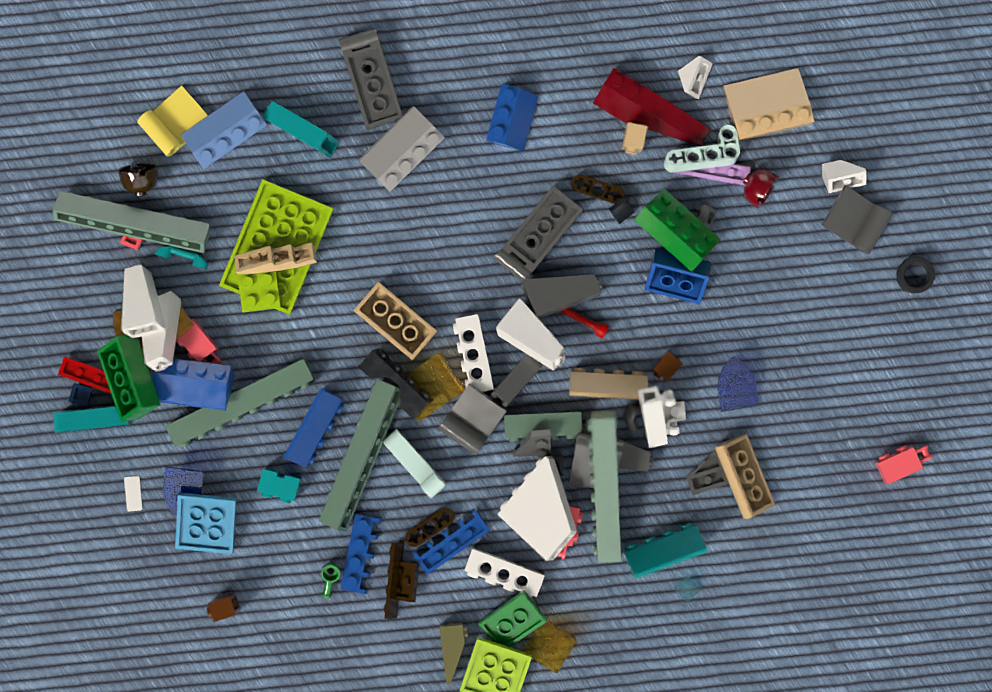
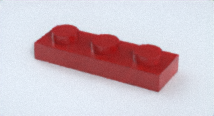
(84, 374)

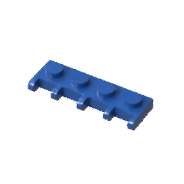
(452, 543)
(357, 553)

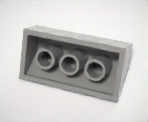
(401, 148)

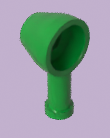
(329, 577)

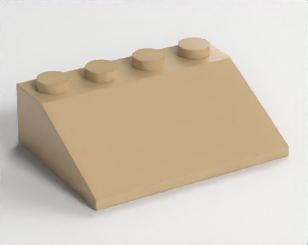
(768, 104)

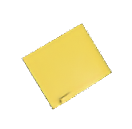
(171, 120)

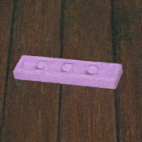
(730, 174)

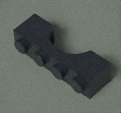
(413, 399)

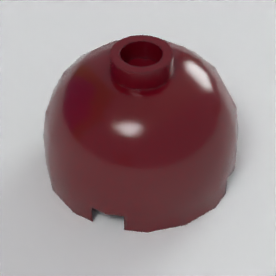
(759, 186)

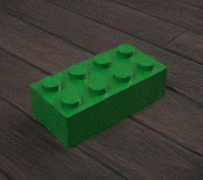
(677, 229)
(128, 378)

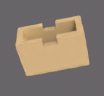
(634, 138)

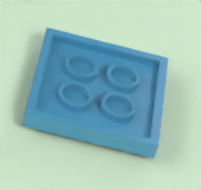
(205, 523)

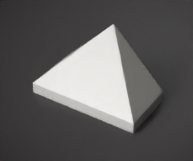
(694, 76)

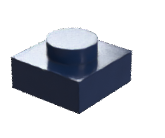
(80, 394)

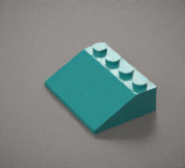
(665, 550)

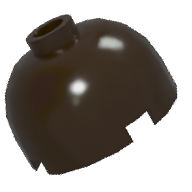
(139, 178)

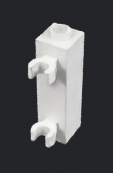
(653, 417)

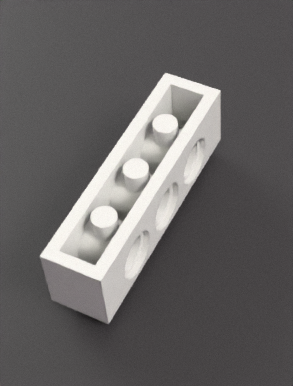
(472, 323)
(477, 557)

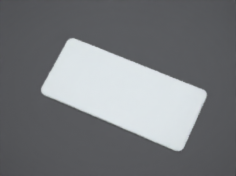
(133, 493)

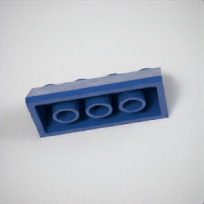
(194, 384)
(314, 427)

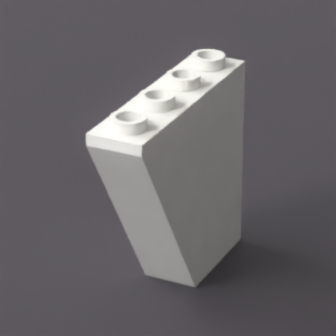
(541, 510)

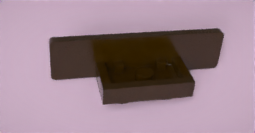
(401, 580)

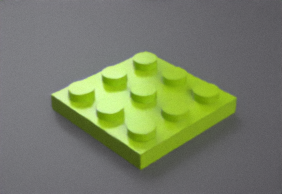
(495, 668)

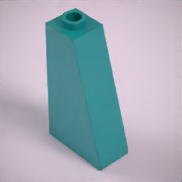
(301, 129)
(87, 419)

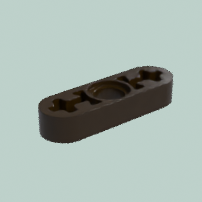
(609, 199)
(430, 519)

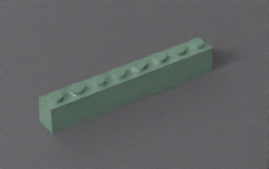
(131, 221)
(240, 402)
(361, 455)
(606, 486)

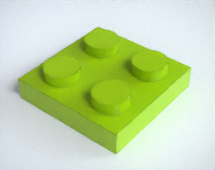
(259, 291)

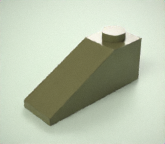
(452, 641)

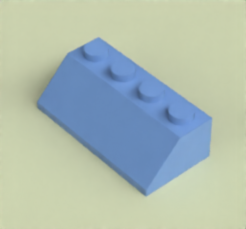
(223, 129)

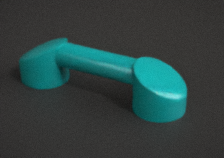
(198, 260)

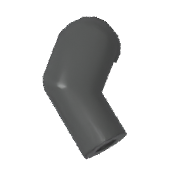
(630, 415)

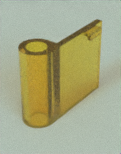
(439, 380)

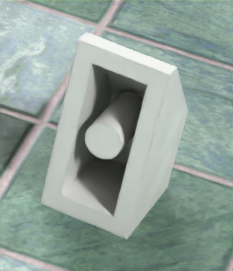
(841, 173)

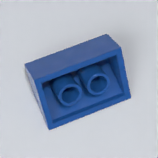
(512, 117)
(675, 280)

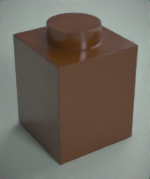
(666, 367)

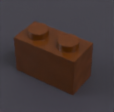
(223, 607)

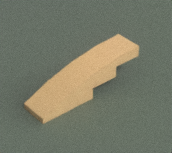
(276, 259)

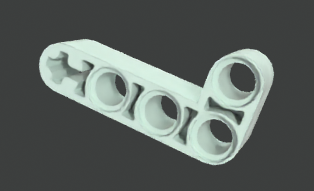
(700, 153)
(414, 463)

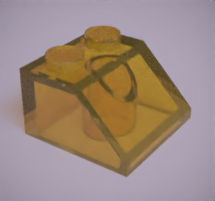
(550, 646)

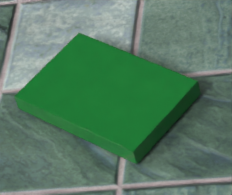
(513, 620)

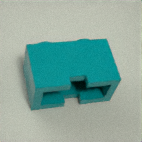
(274, 485)

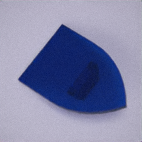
(736, 386)
(181, 481)

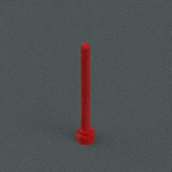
(599, 328)

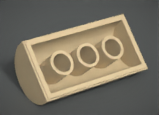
(395, 321)
(744, 476)

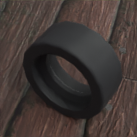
(925, 264)

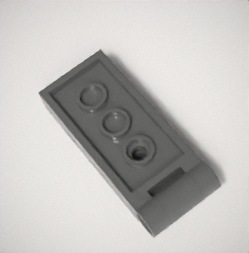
(373, 88)
(545, 227)

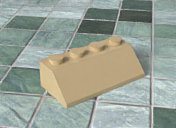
(606, 385)

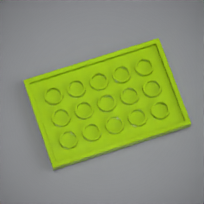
(278, 220)

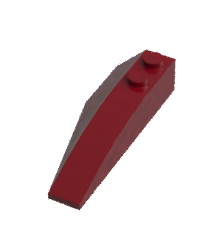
(639, 105)

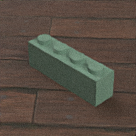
(559, 424)

